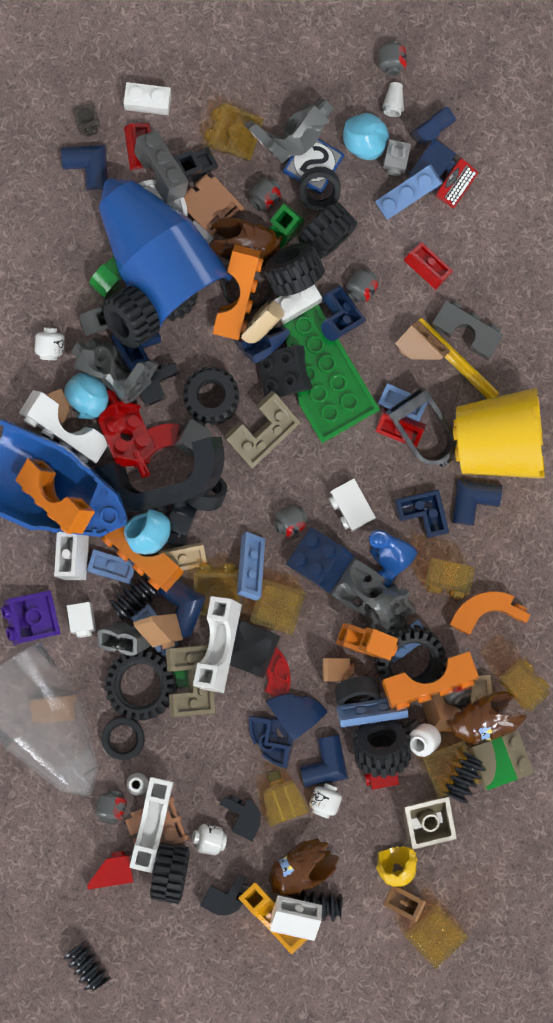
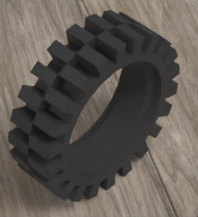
(422, 637)
(114, 691)

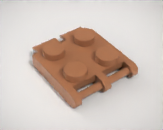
(210, 203)
(169, 832)

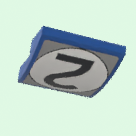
(319, 155)

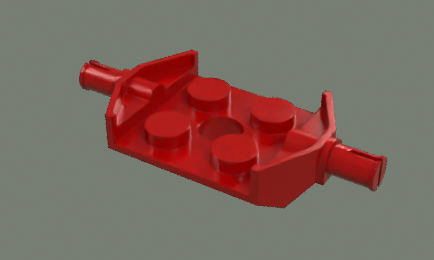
(126, 419)

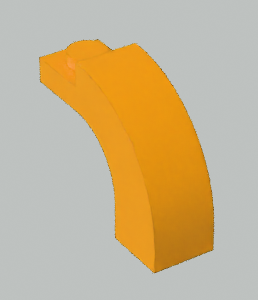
(261, 906)

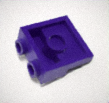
(30, 617)

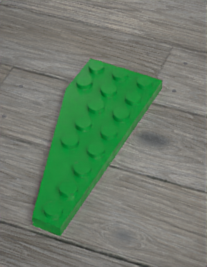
(337, 392)

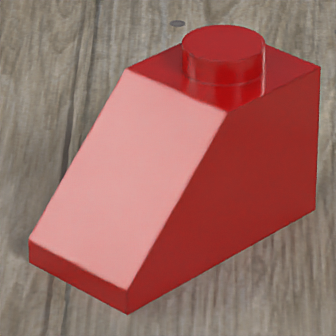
(113, 872)

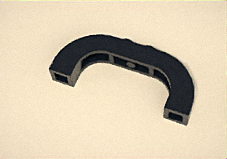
(207, 470)

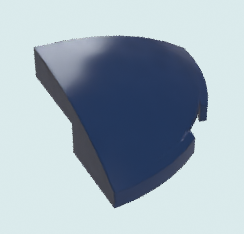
(264, 347)
(296, 713)
(264, 733)

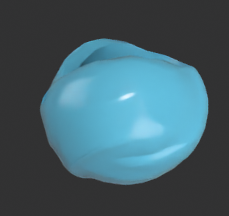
(365, 136)
(86, 395)
(147, 532)

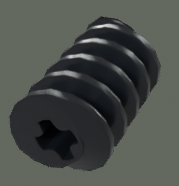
(133, 598)
(464, 778)
(329, 906)
(86, 967)

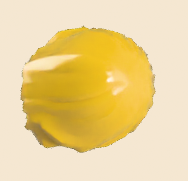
(404, 857)

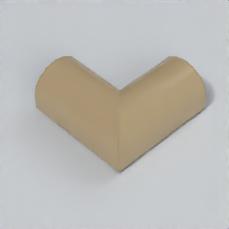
(263, 322)

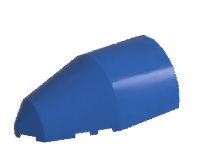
(156, 246)
(72, 479)

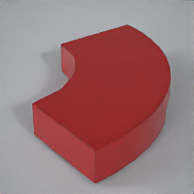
(163, 436)
(278, 675)

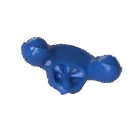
(391, 554)

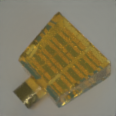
(282, 800)

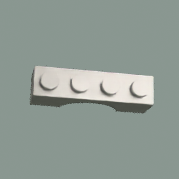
(43, 412)
(223, 623)
(151, 824)

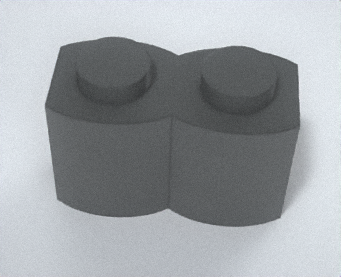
(123, 638)

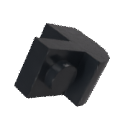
(196, 164)
(154, 392)
(180, 523)
(249, 818)
(222, 902)

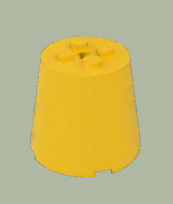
(501, 436)

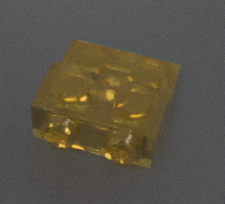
(229, 132)
(216, 582)

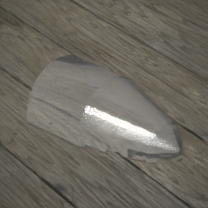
(46, 721)

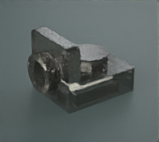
(87, 119)

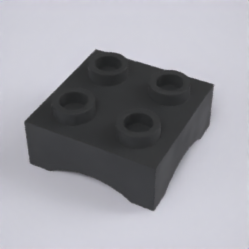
(285, 371)
(253, 649)

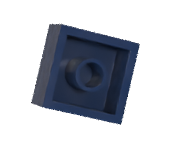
(320, 560)

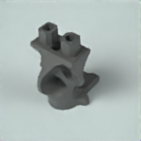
(300, 132)
(107, 365)
(353, 586)

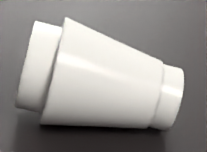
(393, 102)
(143, 784)

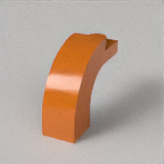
(475, 607)

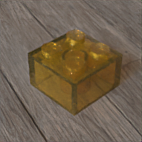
(448, 577)
(278, 607)
(524, 685)
(442, 763)
(435, 935)

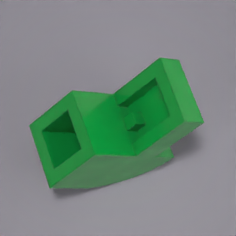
(286, 224)
(106, 279)

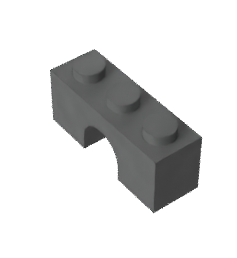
(155, 154)
(453, 317)

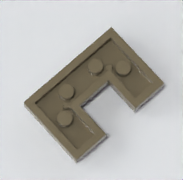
(279, 424)
(196, 700)

